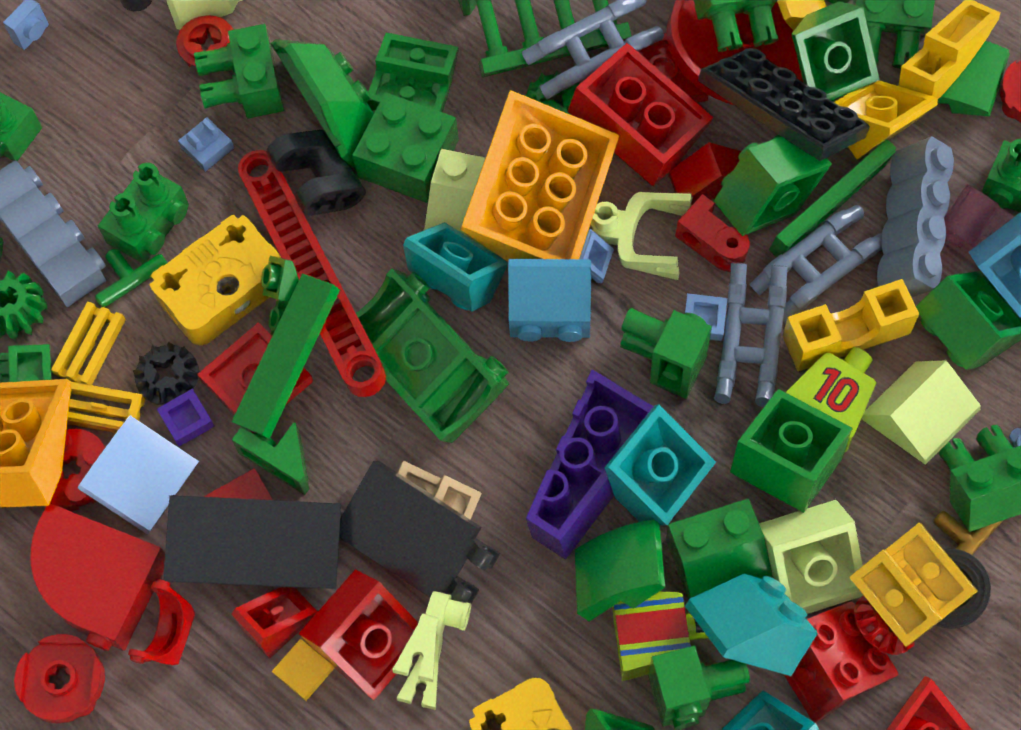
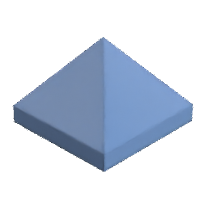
(599, 253)

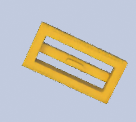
(75, 338)
(134, 399)

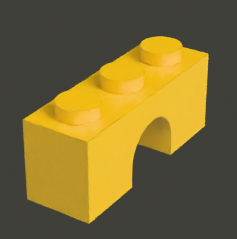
(876, 319)

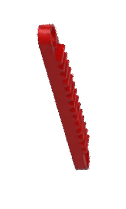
(296, 242)

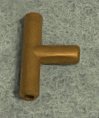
(966, 540)

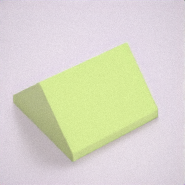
(923, 409)

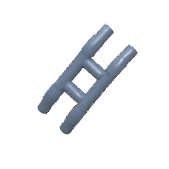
(571, 36)
(816, 282)
(739, 314)

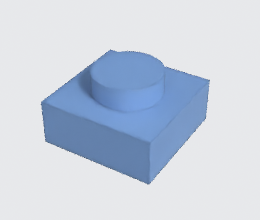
(26, 23)
(711, 310)

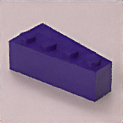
(577, 483)

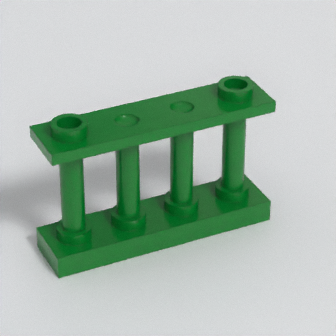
(500, 60)

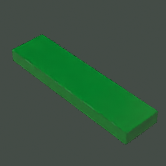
(833, 198)
(286, 355)

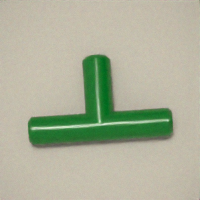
(128, 277)

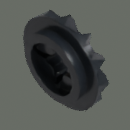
(183, 366)

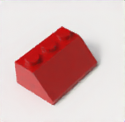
(644, 108)

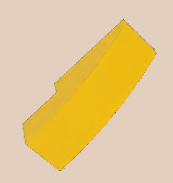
(948, 49)

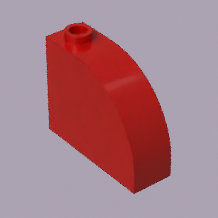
(94, 575)

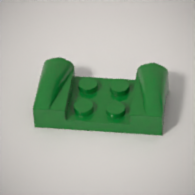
(428, 359)

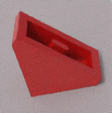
(704, 171)
(274, 618)

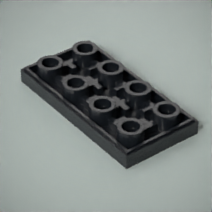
(784, 103)
(252, 542)

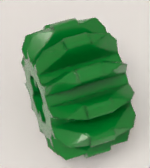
(20, 304)

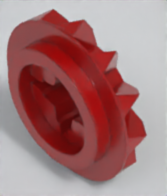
(197, 31)
(876, 629)

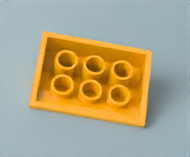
(539, 182)
(32, 440)

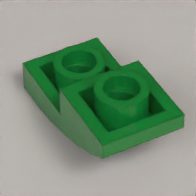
(279, 283)

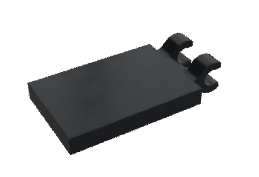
(414, 534)

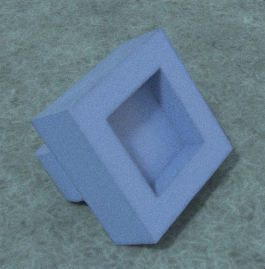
(206, 144)

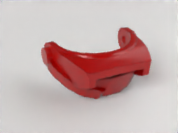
(174, 616)

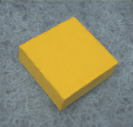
(303, 669)

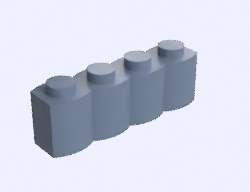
(915, 216)
(45, 237)

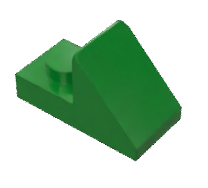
(283, 461)

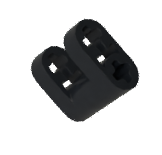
(335, 182)

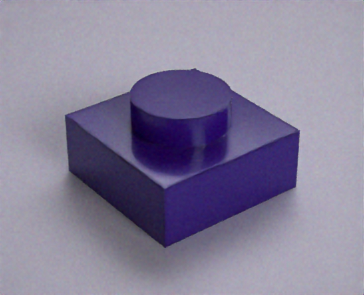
(185, 417)

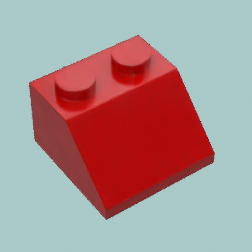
(361, 632)

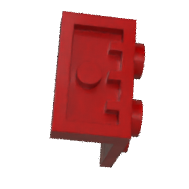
(838, 664)

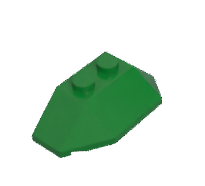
(329, 91)

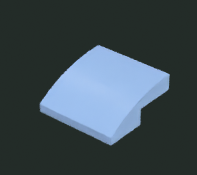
(138, 474)

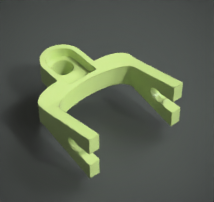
(619, 228)
(428, 643)

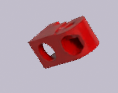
(711, 236)

